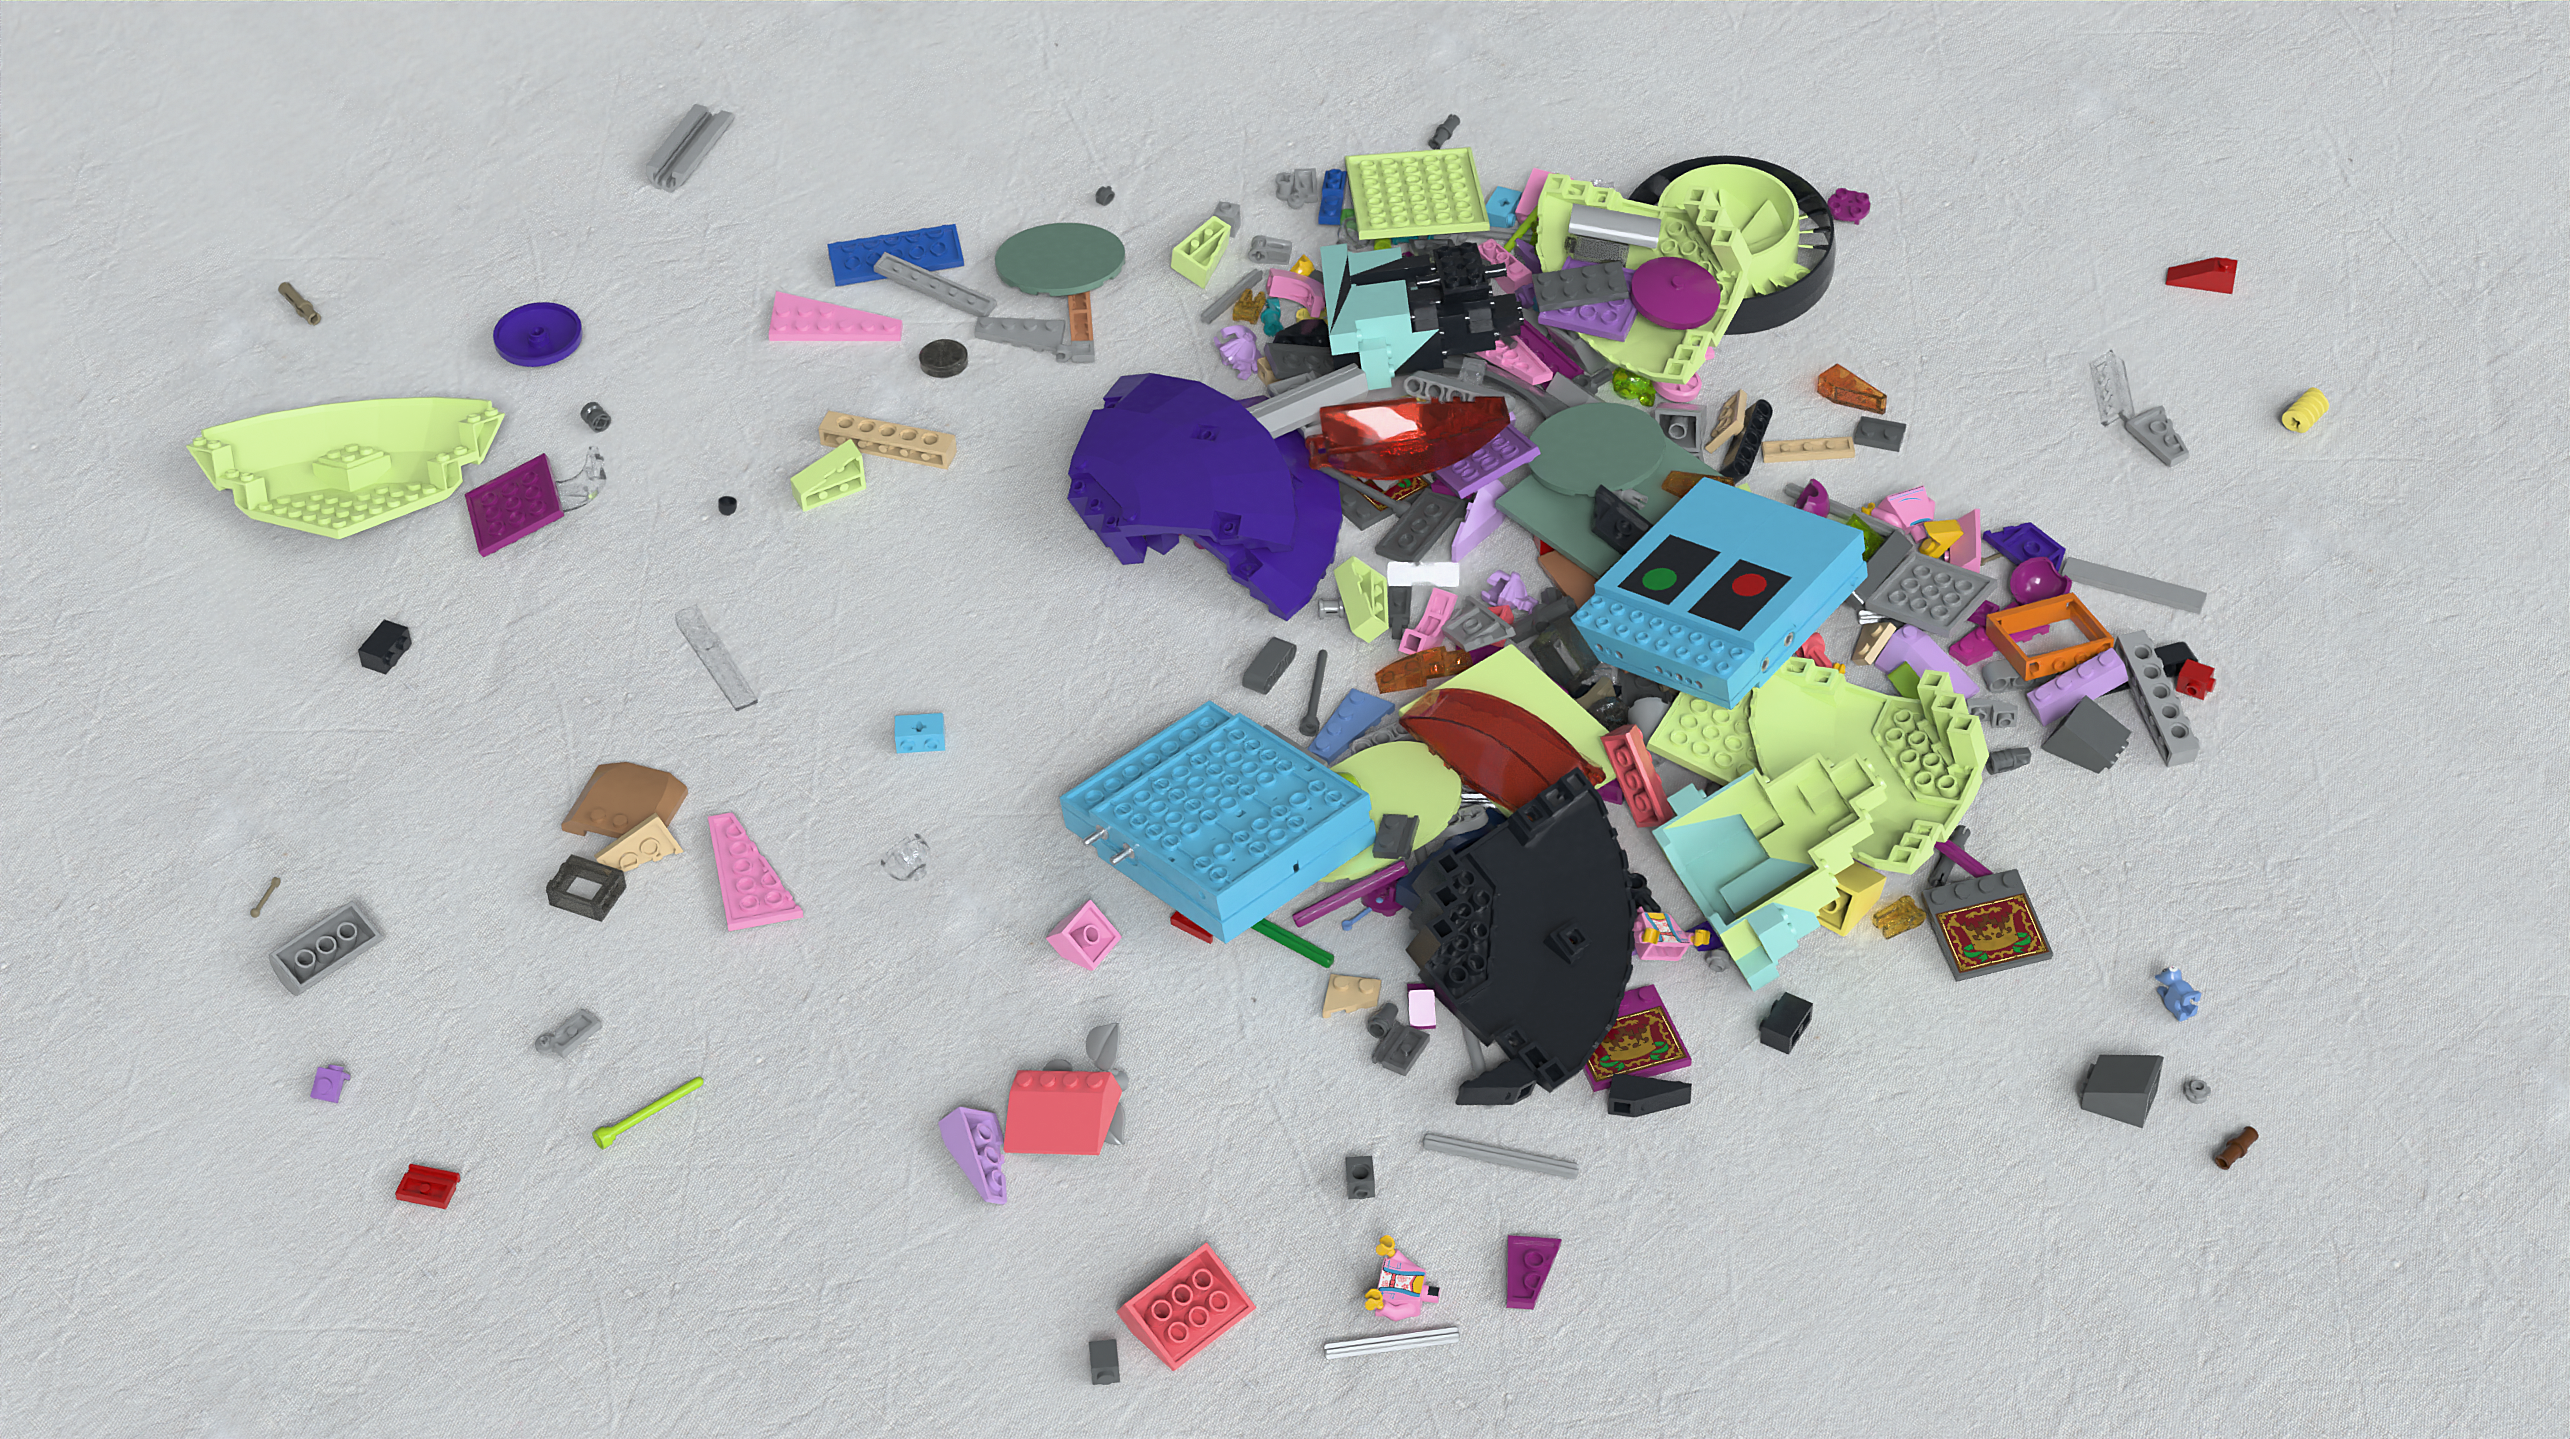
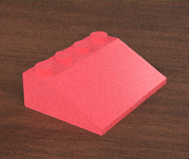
(1060, 1112)
(1186, 1308)

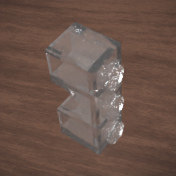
(1423, 574)

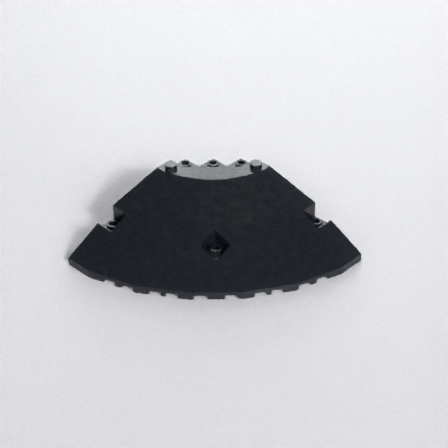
(1502, 924)

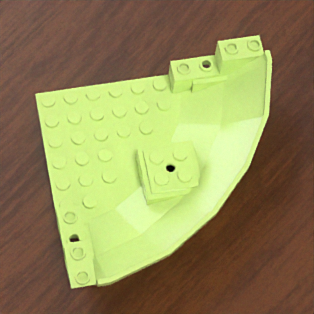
(347, 462)

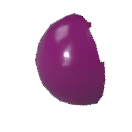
(1814, 499)
(2037, 581)

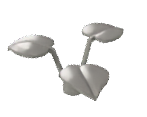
(1103, 1047)

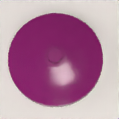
(1675, 293)

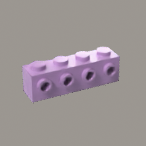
(2066, 690)

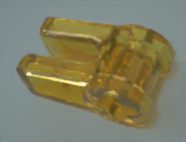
(1247, 309)
(1899, 917)

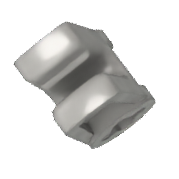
(1271, 249)

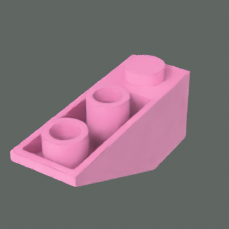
(1516, 272)

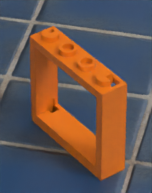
(2041, 614)

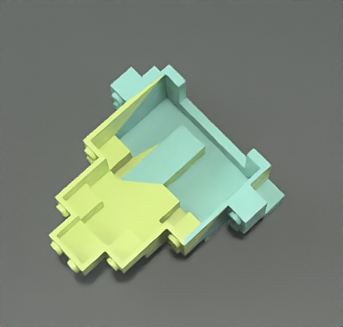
(1768, 853)

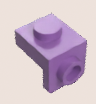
(1525, 295)
(329, 1083)

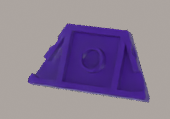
(2025, 542)

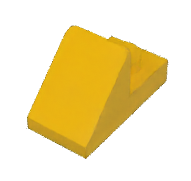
(1943, 536)

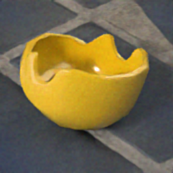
(1303, 266)

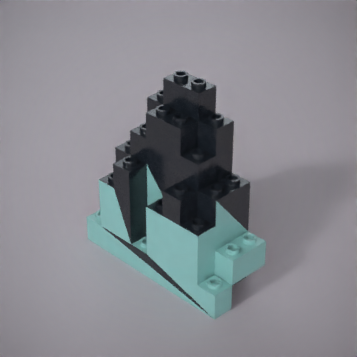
(1394, 327)

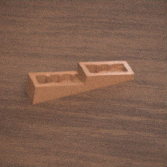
(1080, 317)

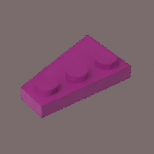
(1528, 1268)

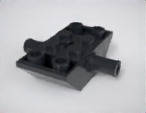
(1461, 273)

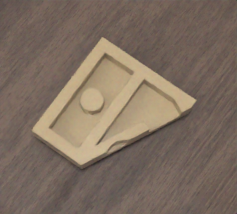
(1871, 642)
(1350, 994)

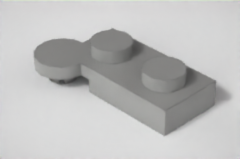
(1305, 188)
(569, 1035)

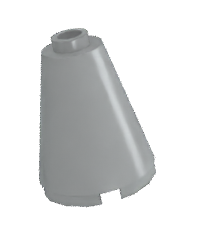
(1647, 715)

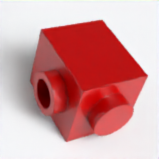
(2196, 679)

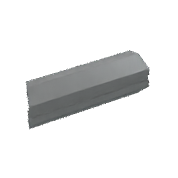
(686, 147)
(1303, 403)

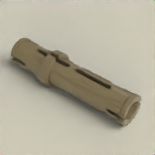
(302, 307)

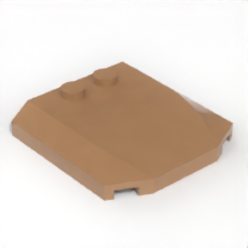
(622, 798)

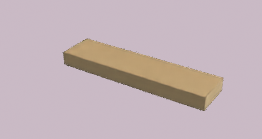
(1807, 449)

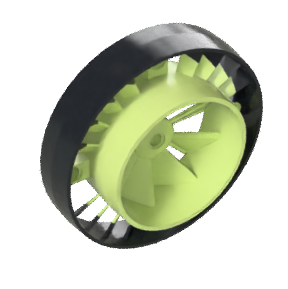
(1764, 207)

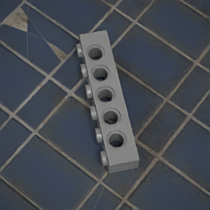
(2149, 682)

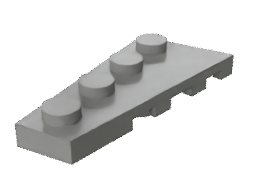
(1028, 332)

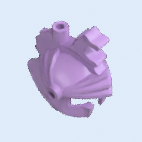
(1239, 351)
(1509, 592)

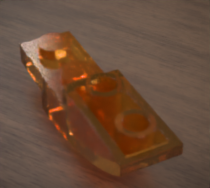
(1418, 667)

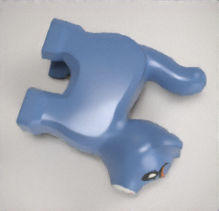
(2178, 994)

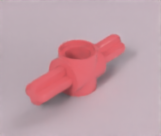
(1814, 649)

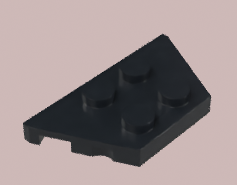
(1617, 521)

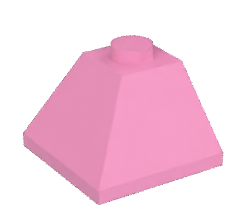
(1084, 936)

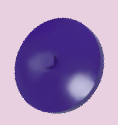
(537, 334)

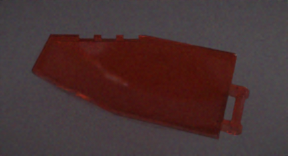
(1404, 435)
(1495, 745)

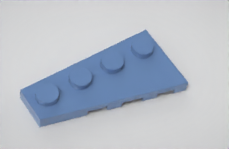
(1349, 723)

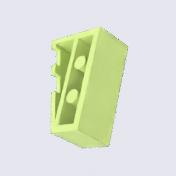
(1201, 251)
(830, 477)
(1363, 598)

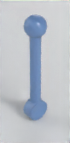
(1347, 925)

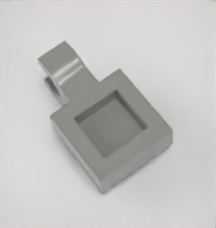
(1079, 352)

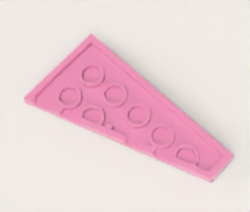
(812, 320)
(1518, 361)
(747, 881)

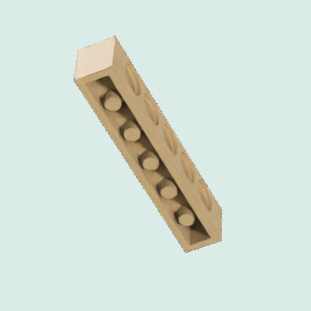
(889, 439)

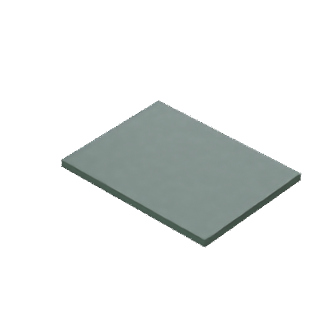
(1567, 520)

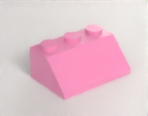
(1967, 549)

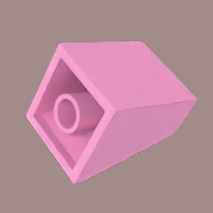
(1531, 194)

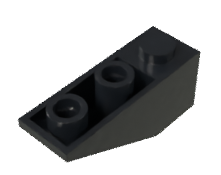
(1305, 332)
(1501, 1086)
(1642, 1096)

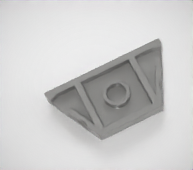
(1476, 626)

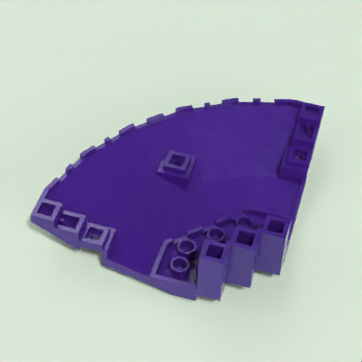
(1180, 462)
(1289, 577)

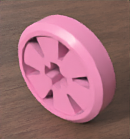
(1679, 392)

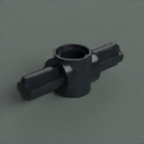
(1641, 892)

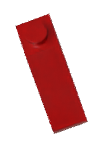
(2209, 275)

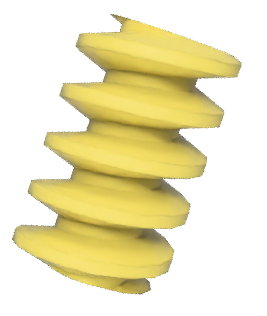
(2305, 411)

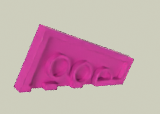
(1977, 645)

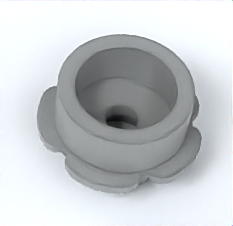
(1718, 960)
(2197, 1091)

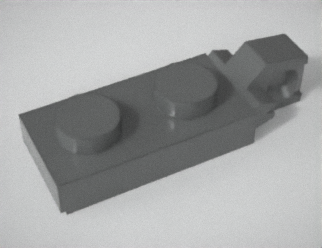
(1399, 609)

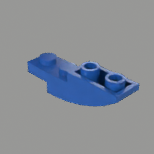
(1332, 197)

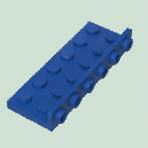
(928, 248)

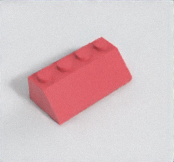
(1637, 776)

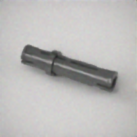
(1946, 864)

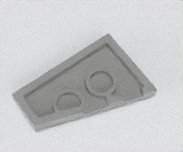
(2159, 436)

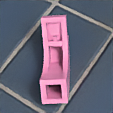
(1297, 288)
(1429, 632)

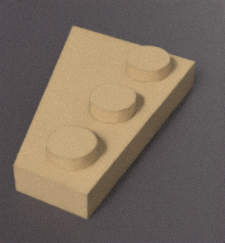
(1730, 420)
(641, 844)

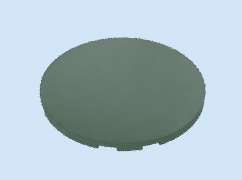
(1060, 259)
(1596, 447)

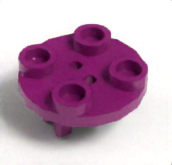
(1849, 205)
(1388, 893)

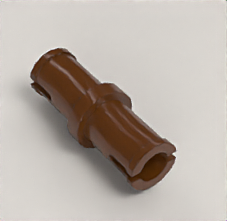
(2236, 1148)

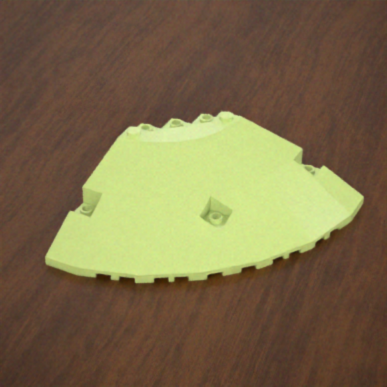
(1695, 233)
(1920, 748)

